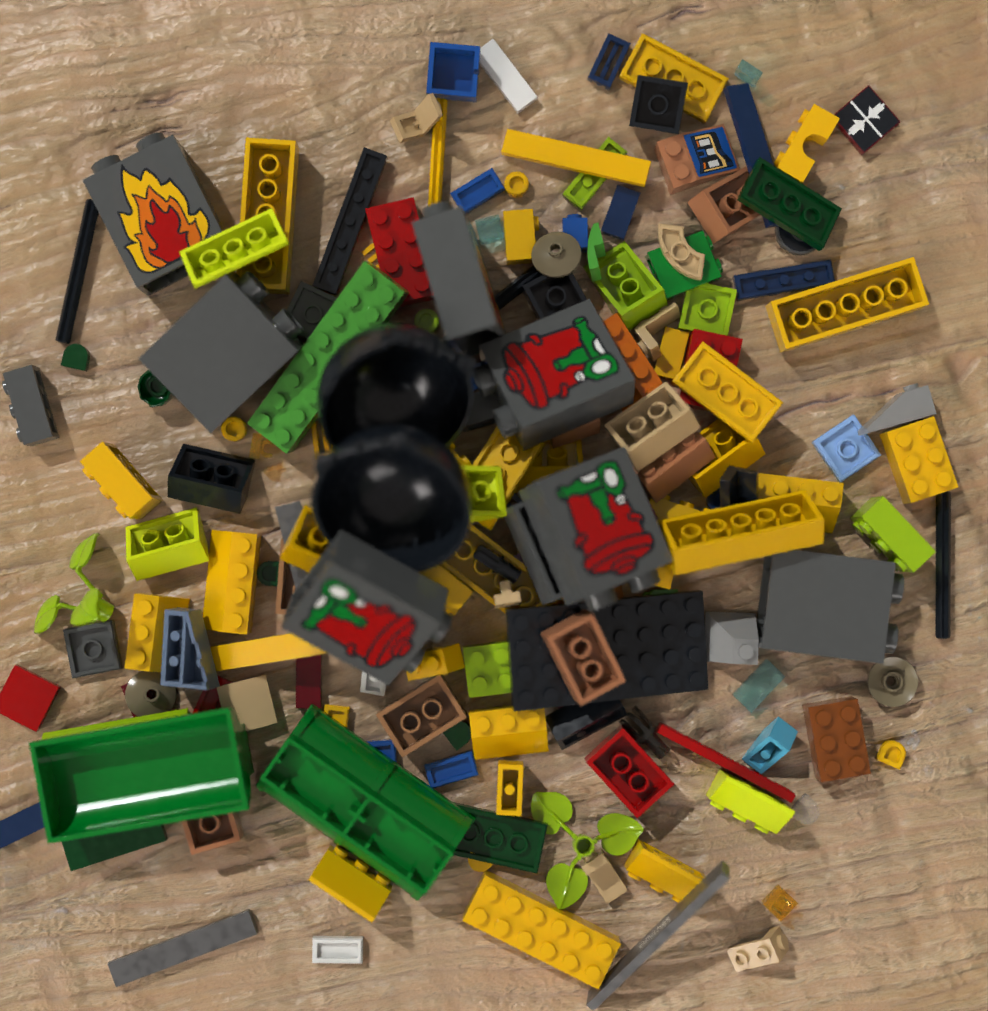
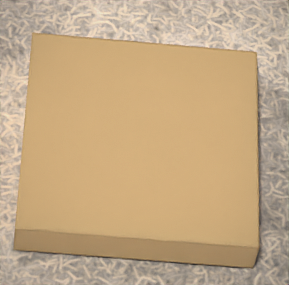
(250, 701)

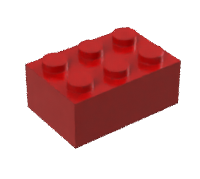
(725, 345)
(629, 771)

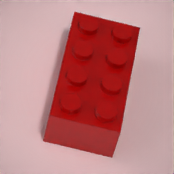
(398, 248)

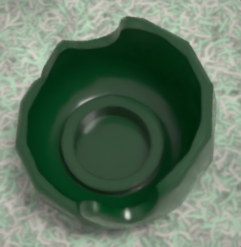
(153, 391)

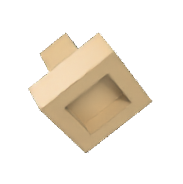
(507, 597)

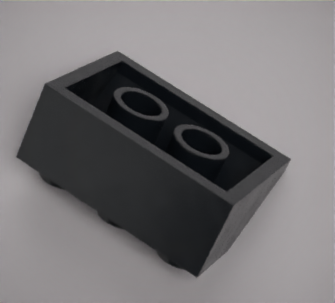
(210, 478)

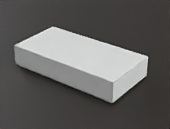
(337, 949)

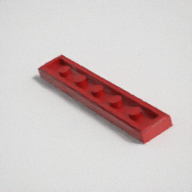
(725, 762)

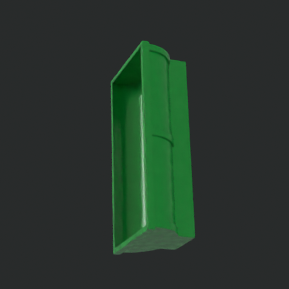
(143, 774)
(365, 802)

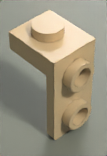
(418, 122)
(651, 326)
(603, 875)
(759, 952)

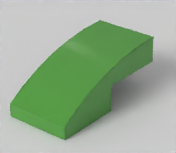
(595, 250)

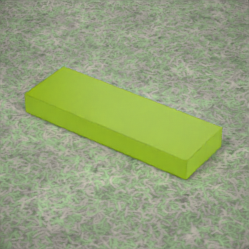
(585, 185)

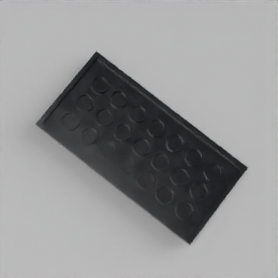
(652, 637)

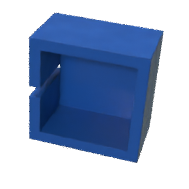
(453, 71)

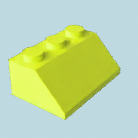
(166, 544)
(748, 803)

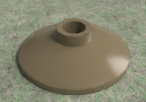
(559, 263)
(904, 683)
(137, 699)

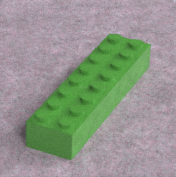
(292, 403)

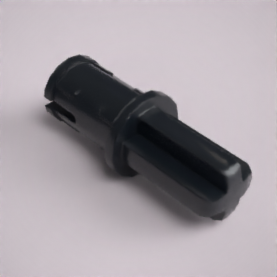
(497, 564)

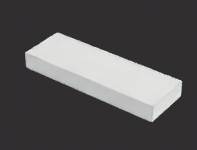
(506, 76)

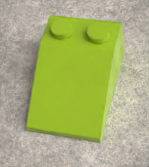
(628, 286)

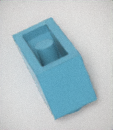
(770, 745)

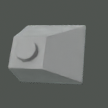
(731, 637)

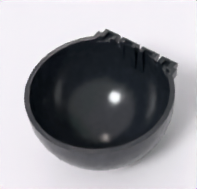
(395, 378)
(395, 494)

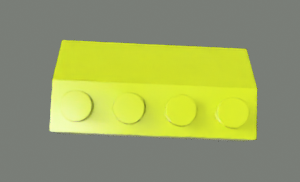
(233, 248)

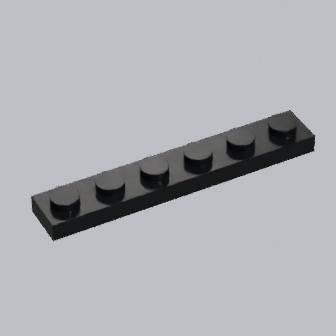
(350, 221)

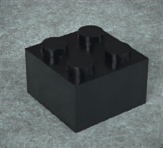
(658, 104)
(552, 295)

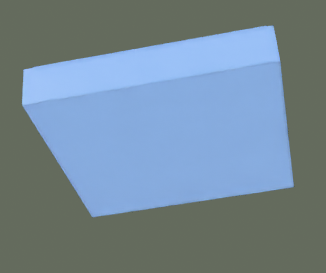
(846, 450)

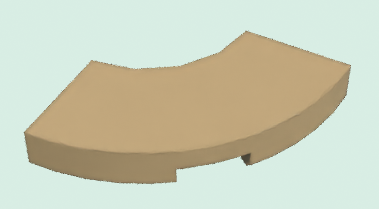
(679, 253)

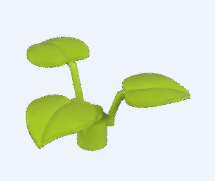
(92, 606)
(617, 838)

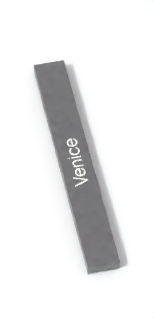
(659, 934)

